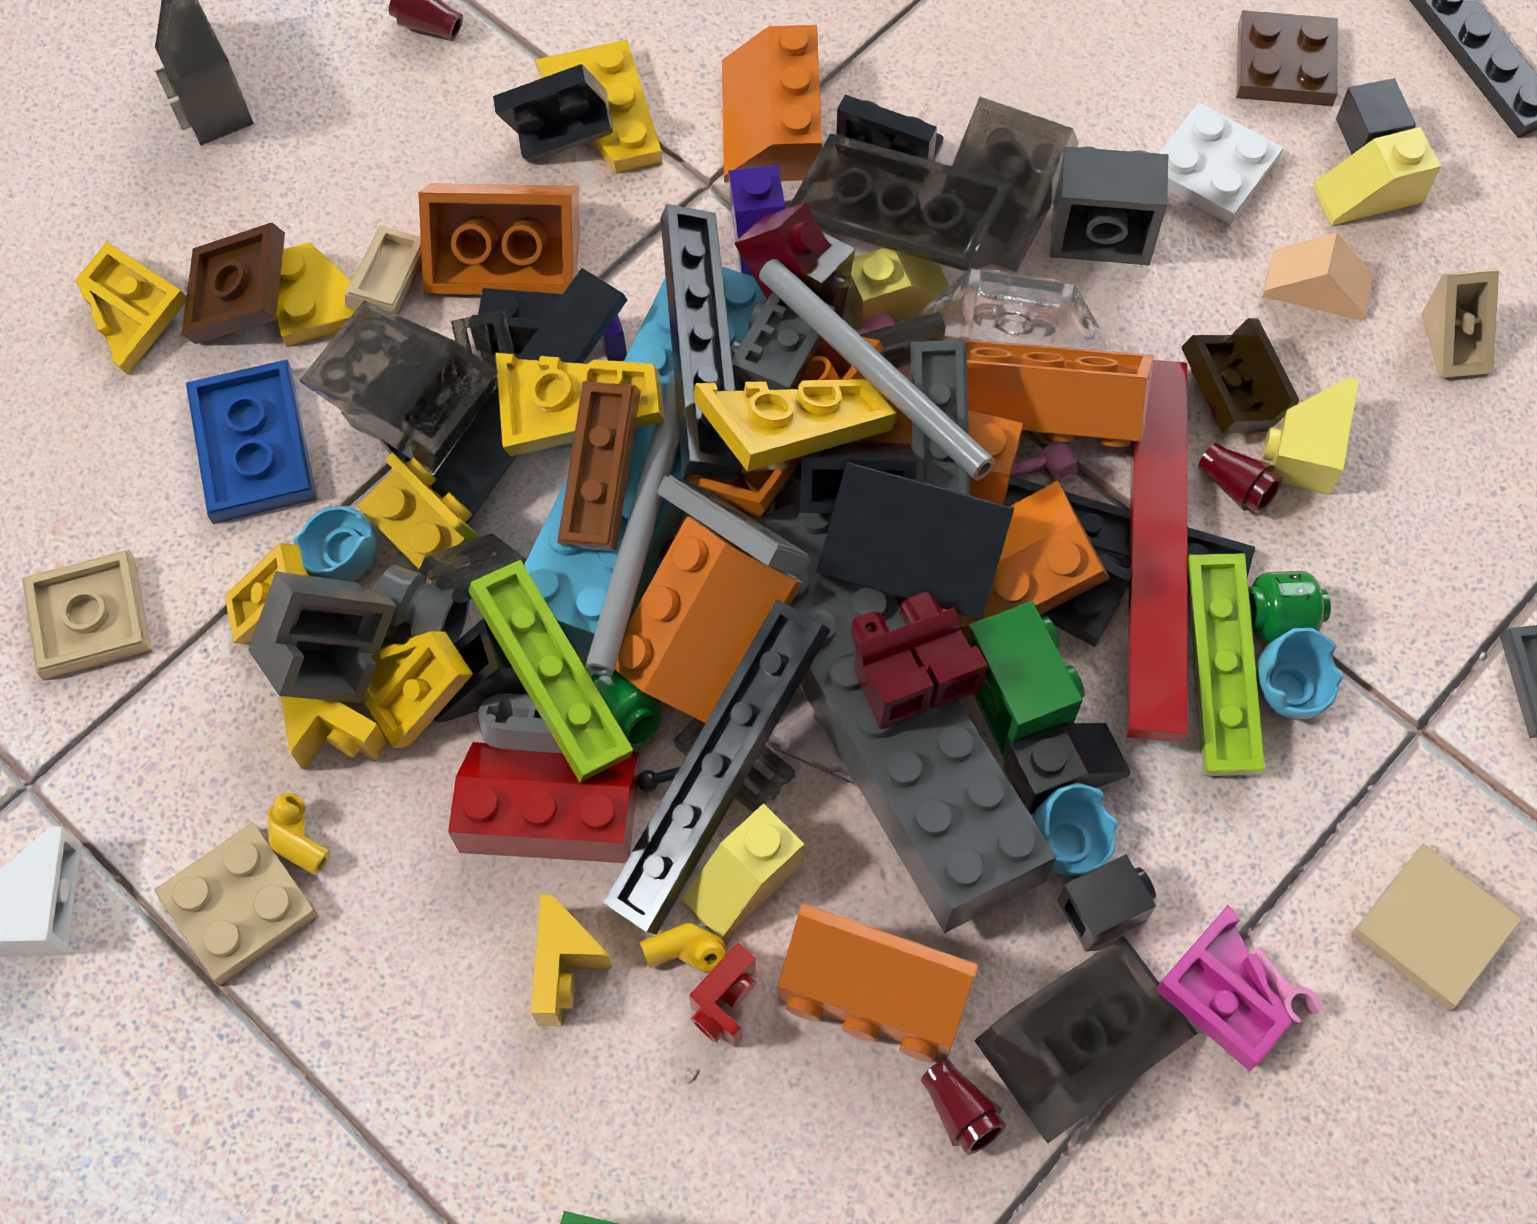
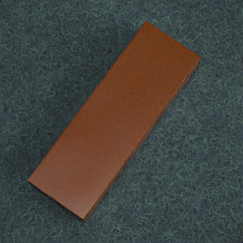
(599, 466)

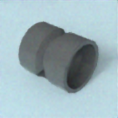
(420, 605)

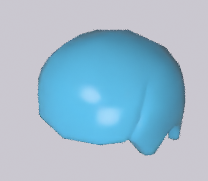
(337, 544)
(1299, 673)
(1077, 829)

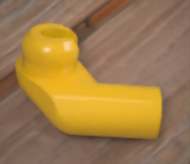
(288, 834)
(686, 942)

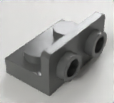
(775, 347)

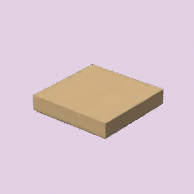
(86, 614)
(1436, 927)

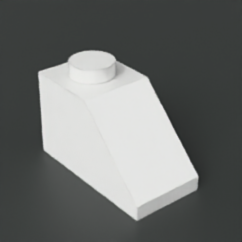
(39, 895)

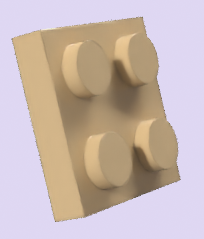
(236, 903)

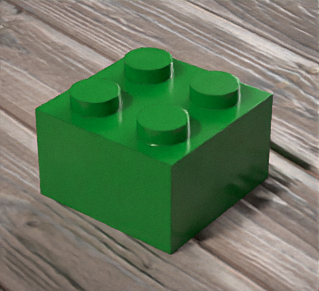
(1025, 676)

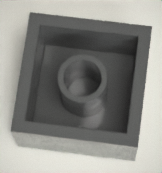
(1109, 205)

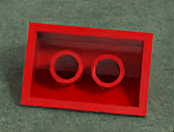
(539, 809)

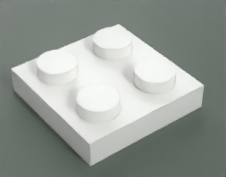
(1217, 162)

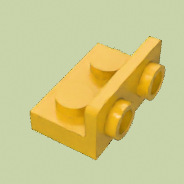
(414, 513)

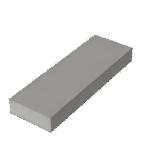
(734, 525)

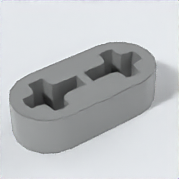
(524, 724)

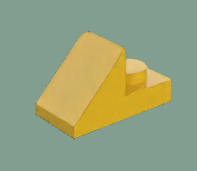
(248, 596)
(315, 721)
(559, 946)

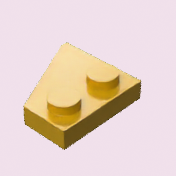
(310, 296)
(127, 303)
(414, 685)

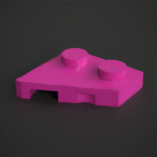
(1227, 992)

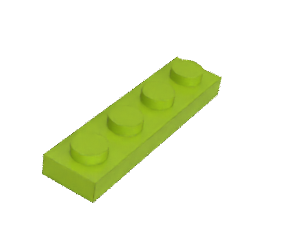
(1224, 665)
(550, 670)

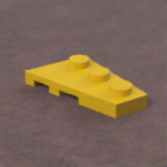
(633, 135)
(544, 395)
(786, 424)

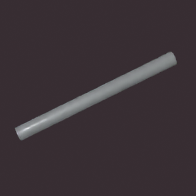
(878, 370)
(635, 541)

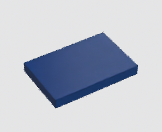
(250, 441)

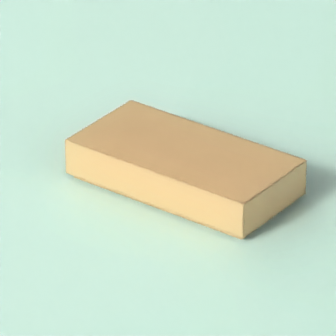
(386, 270)

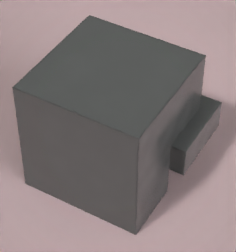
(319, 637)

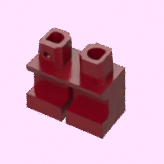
(915, 663)

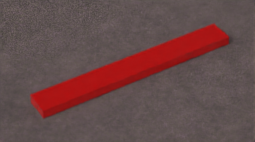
(1159, 564)

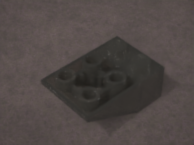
(402, 382)

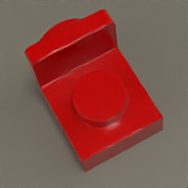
(728, 984)

